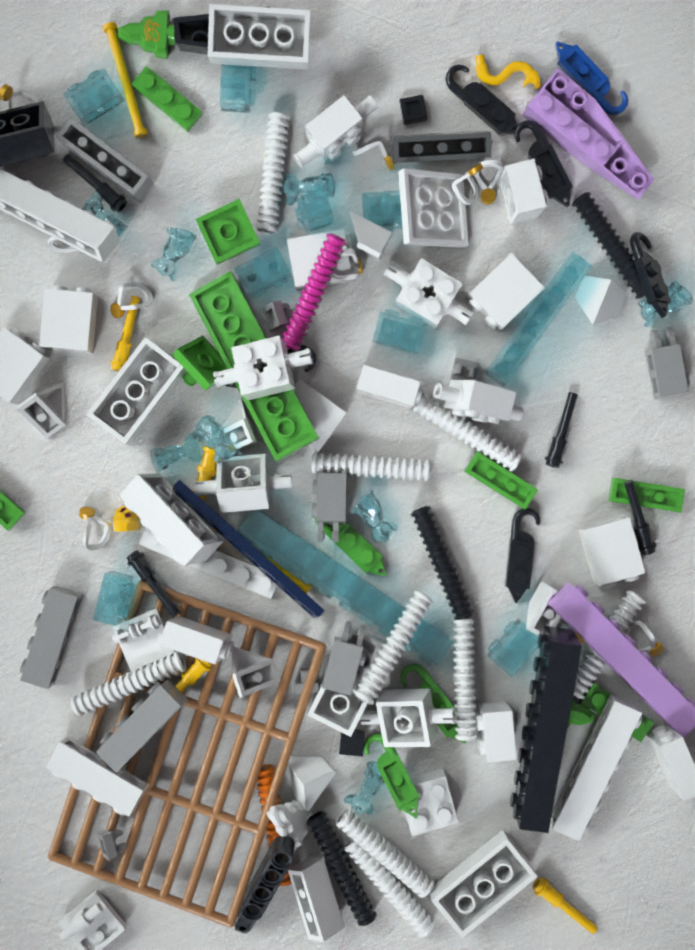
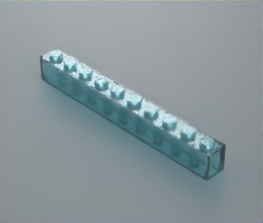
(341, 583)

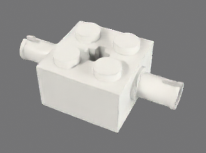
(334, 130)
(427, 278)
(250, 359)
(479, 401)
(243, 484)
(408, 717)

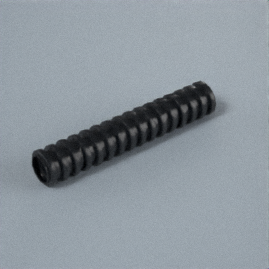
(609, 241)
(442, 563)
(342, 869)

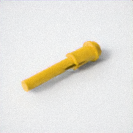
(123, 346)
(194, 672)
(543, 888)

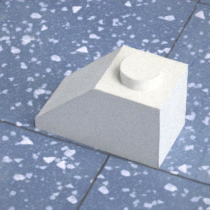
(539, 612)

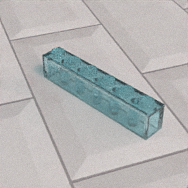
(538, 319)

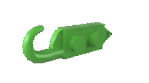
(357, 548)
(438, 697)
(395, 777)

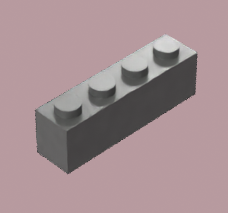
(441, 146)

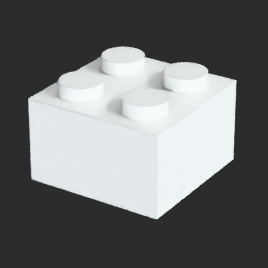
(523, 191)
(496, 731)
(436, 804)

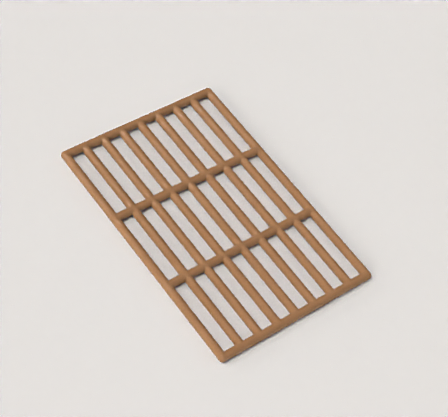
(193, 805)

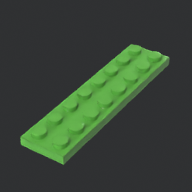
(232, 324)

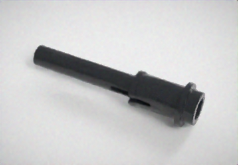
(116, 201)
(559, 443)
(642, 529)
(146, 574)

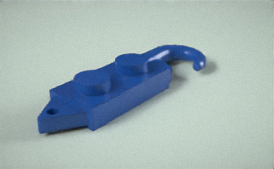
(588, 76)

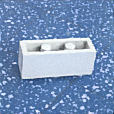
(316, 898)

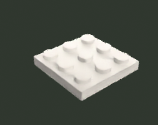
(431, 209)

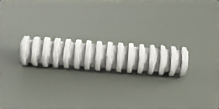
(273, 171)
(468, 433)
(371, 466)
(393, 647)
(594, 662)
(464, 680)
(127, 684)
(385, 852)
(392, 888)

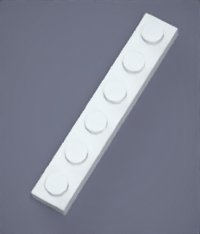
(221, 566)

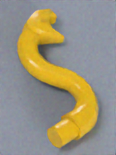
(483, 74)

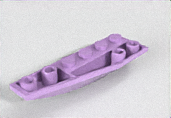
(587, 133)

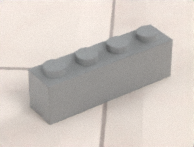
(104, 160)
(51, 637)
(142, 725)

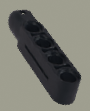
(265, 882)

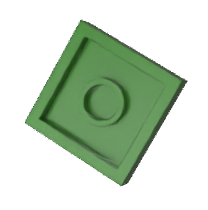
(228, 231)
(200, 362)

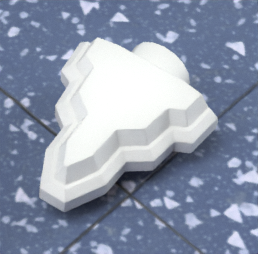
(290, 820)

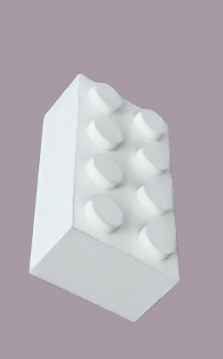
(258, 36)
(137, 392)
(170, 519)
(339, 709)
(482, 883)

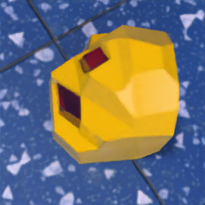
(126, 520)

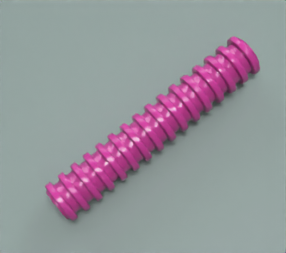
(313, 291)

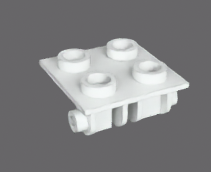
(141, 639)

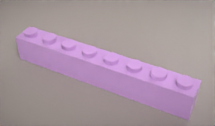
(624, 658)

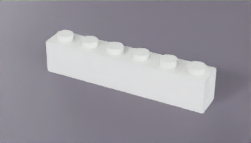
(57, 217)
(595, 767)

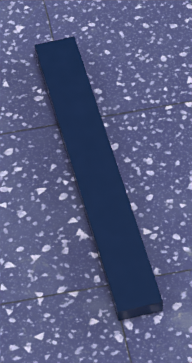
(247, 549)

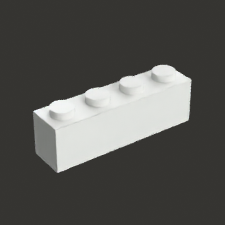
(92, 774)

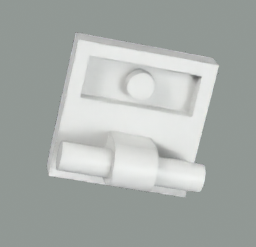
(92, 923)

